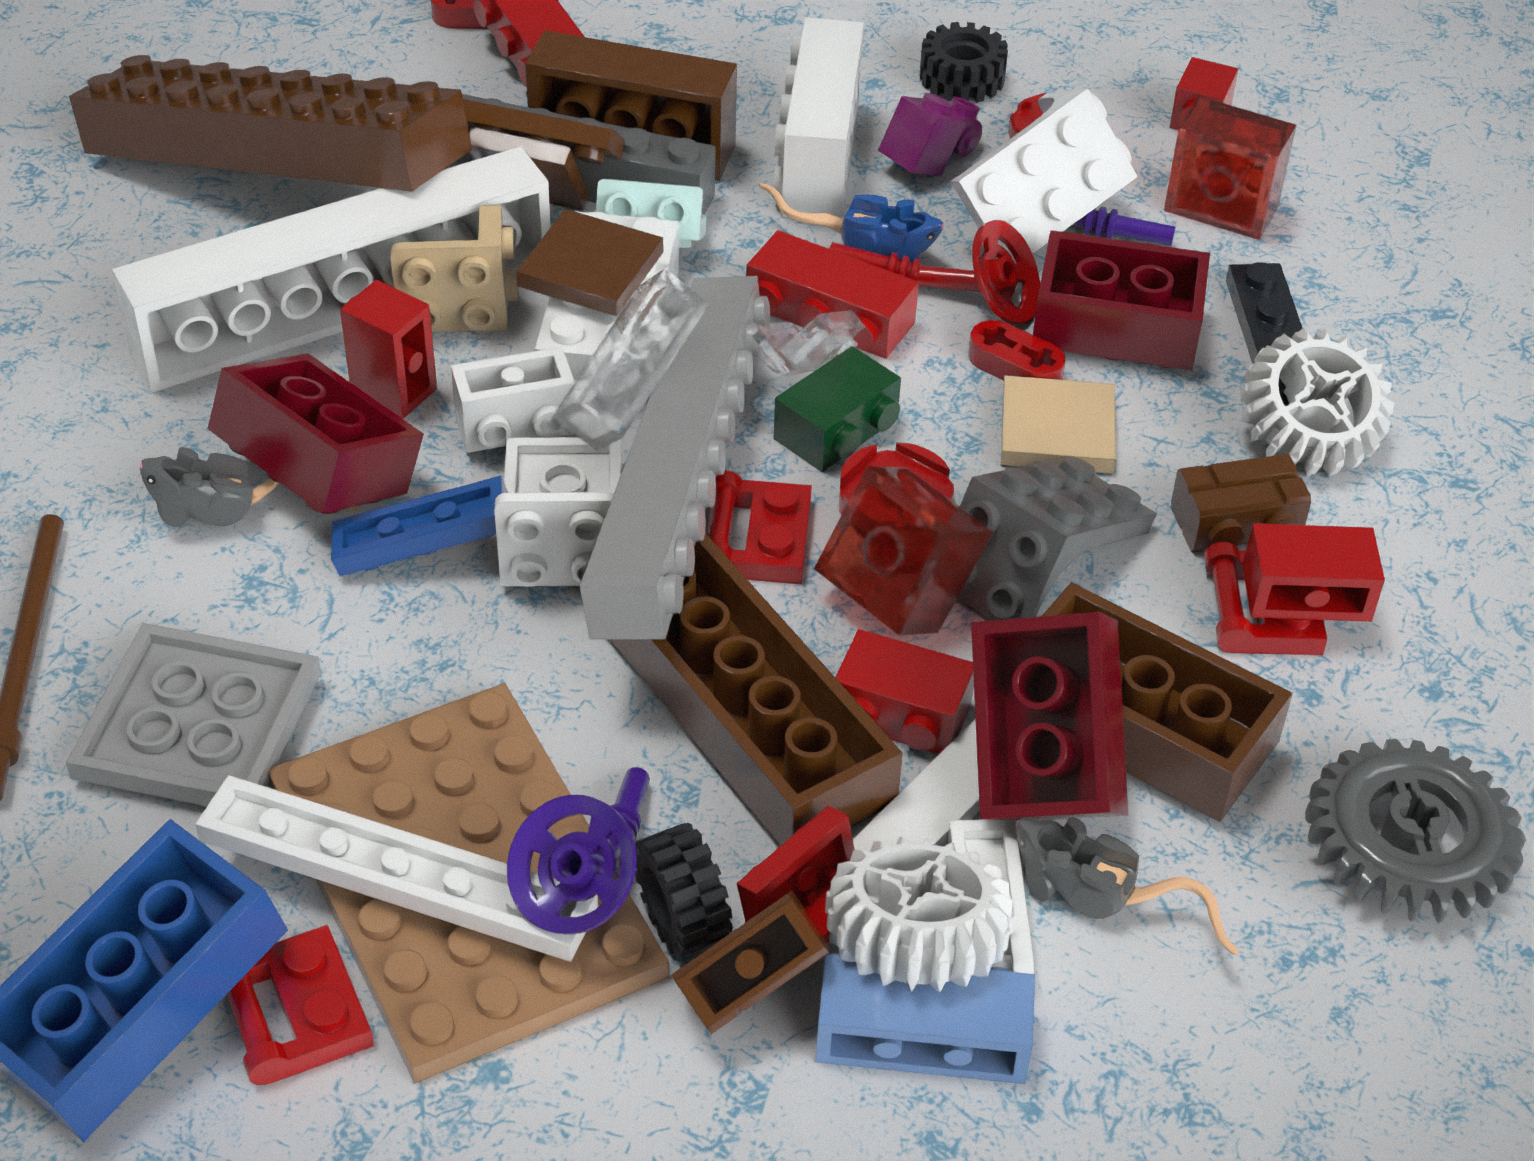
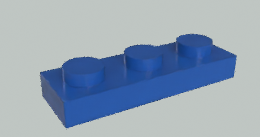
(415, 527)

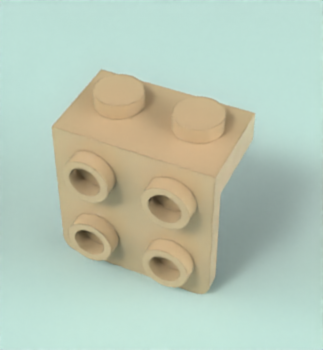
(461, 278)

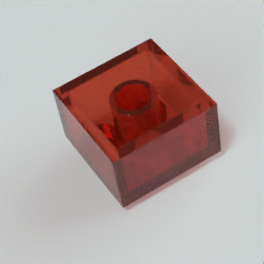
(1229, 167)
(902, 550)

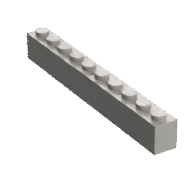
(672, 469)

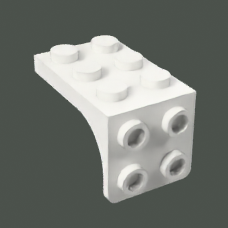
(1049, 170)
(552, 508)

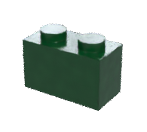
(837, 408)

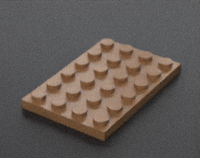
(470, 782)

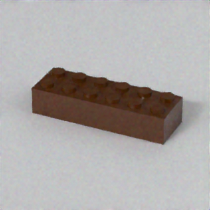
(764, 704)

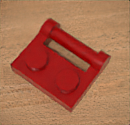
(775, 527)
(1236, 632)
(316, 1003)

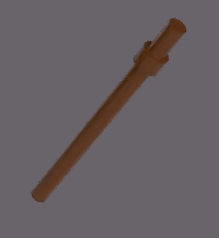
(25, 640)

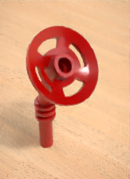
(990, 276)

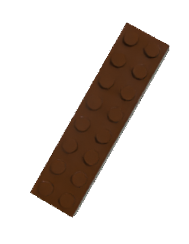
(273, 122)

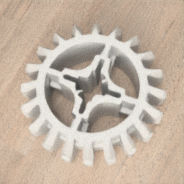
(1317, 430)
(919, 913)

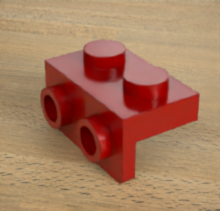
(801, 865)

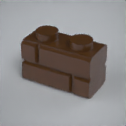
(1228, 497)
(751, 962)

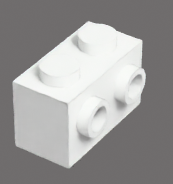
(510, 397)

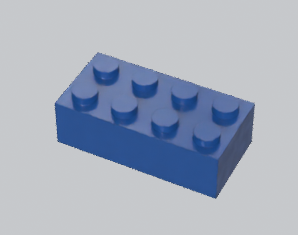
(131, 976)

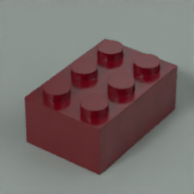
(1122, 299)
(314, 432)
(1049, 717)

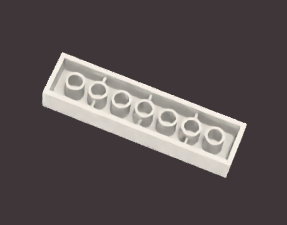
(292, 275)

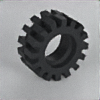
(963, 62)
(682, 889)

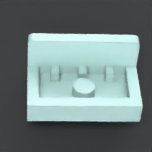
(658, 201)

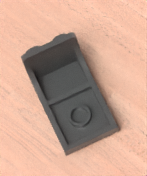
(1040, 525)

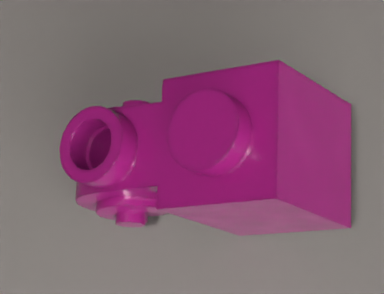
(928, 132)

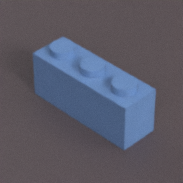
(953, 1033)

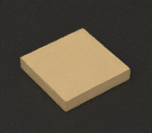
(1057, 420)

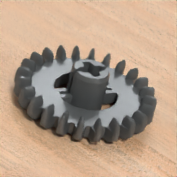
(1408, 852)

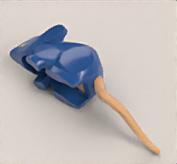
(874, 224)

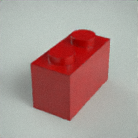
(389, 347)
(1312, 572)
(908, 689)

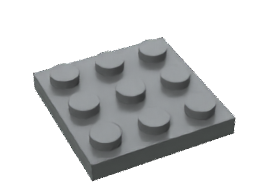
(193, 713)

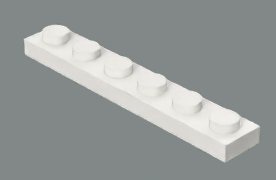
(379, 863)

